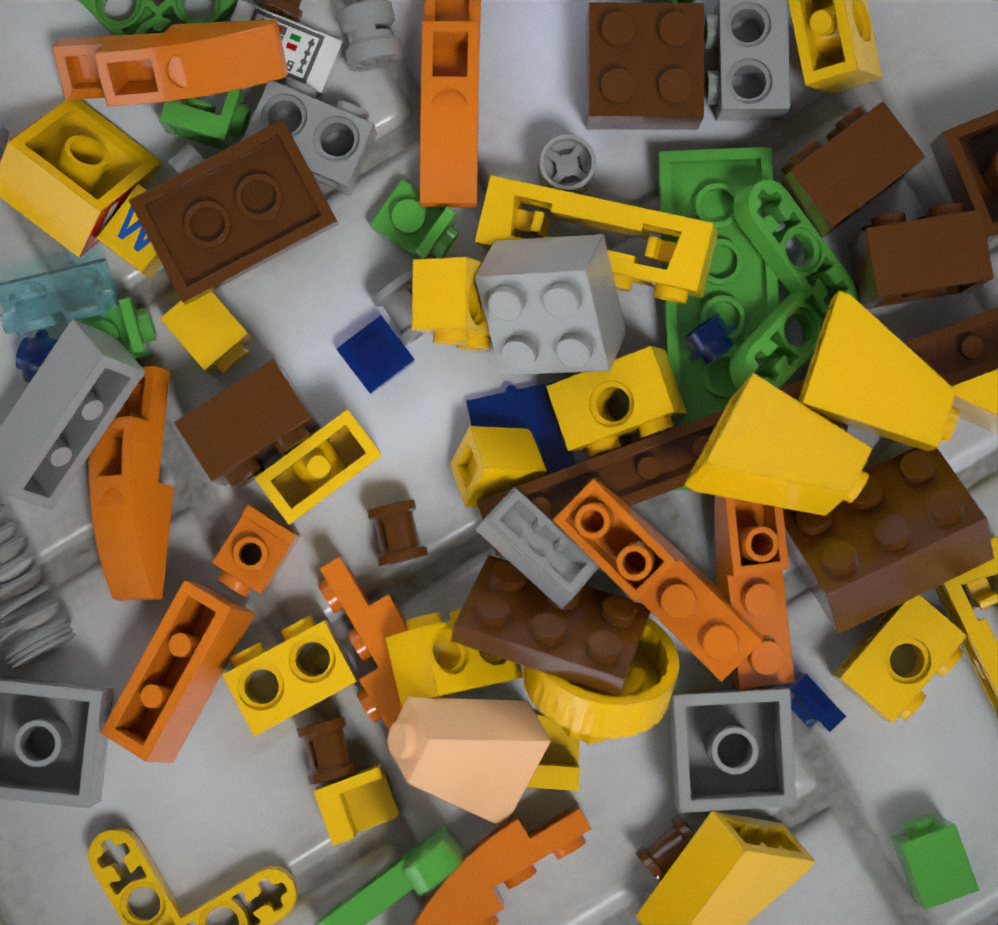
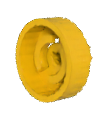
(599, 715)

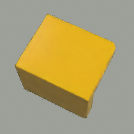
(494, 462)
(560, 761)
(356, 803)

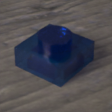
(376, 355)
(812, 704)

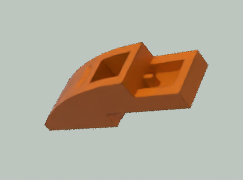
(172, 64)
(450, 103)
(125, 493)
(750, 574)
(658, 577)
(372, 626)
(500, 856)

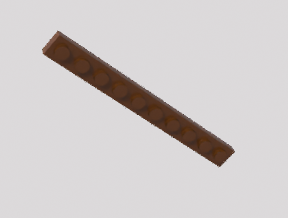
(667, 458)

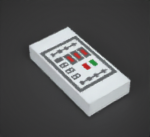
(308, 53)

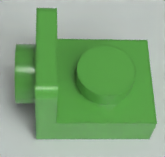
(197, 122)
(415, 228)
(129, 325)

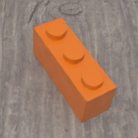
(177, 673)

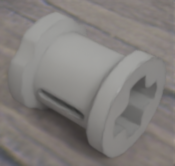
(397, 302)

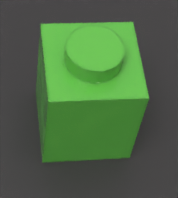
(934, 861)

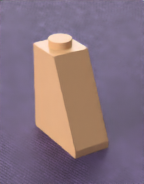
(469, 751)

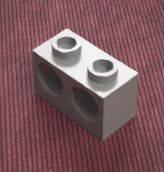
(763, 59)
(316, 125)

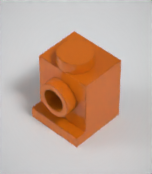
(275, 544)

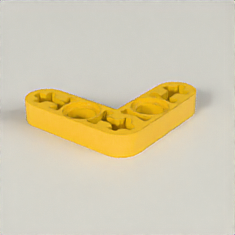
(170, 911)

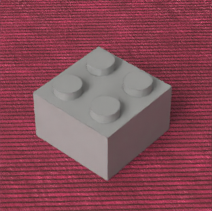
(551, 305)
(52, 741)
(732, 749)

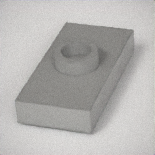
(537, 547)

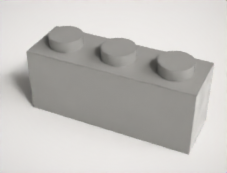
(64, 413)

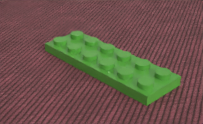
(739, 279)

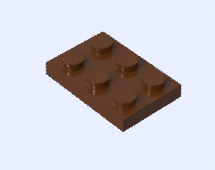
(233, 212)
(583, 642)

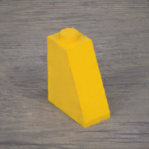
(876, 381)
(779, 454)
(727, 873)

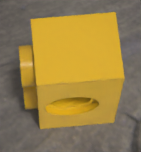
(835, 43)
(584, 400)
(318, 467)
(868, 666)

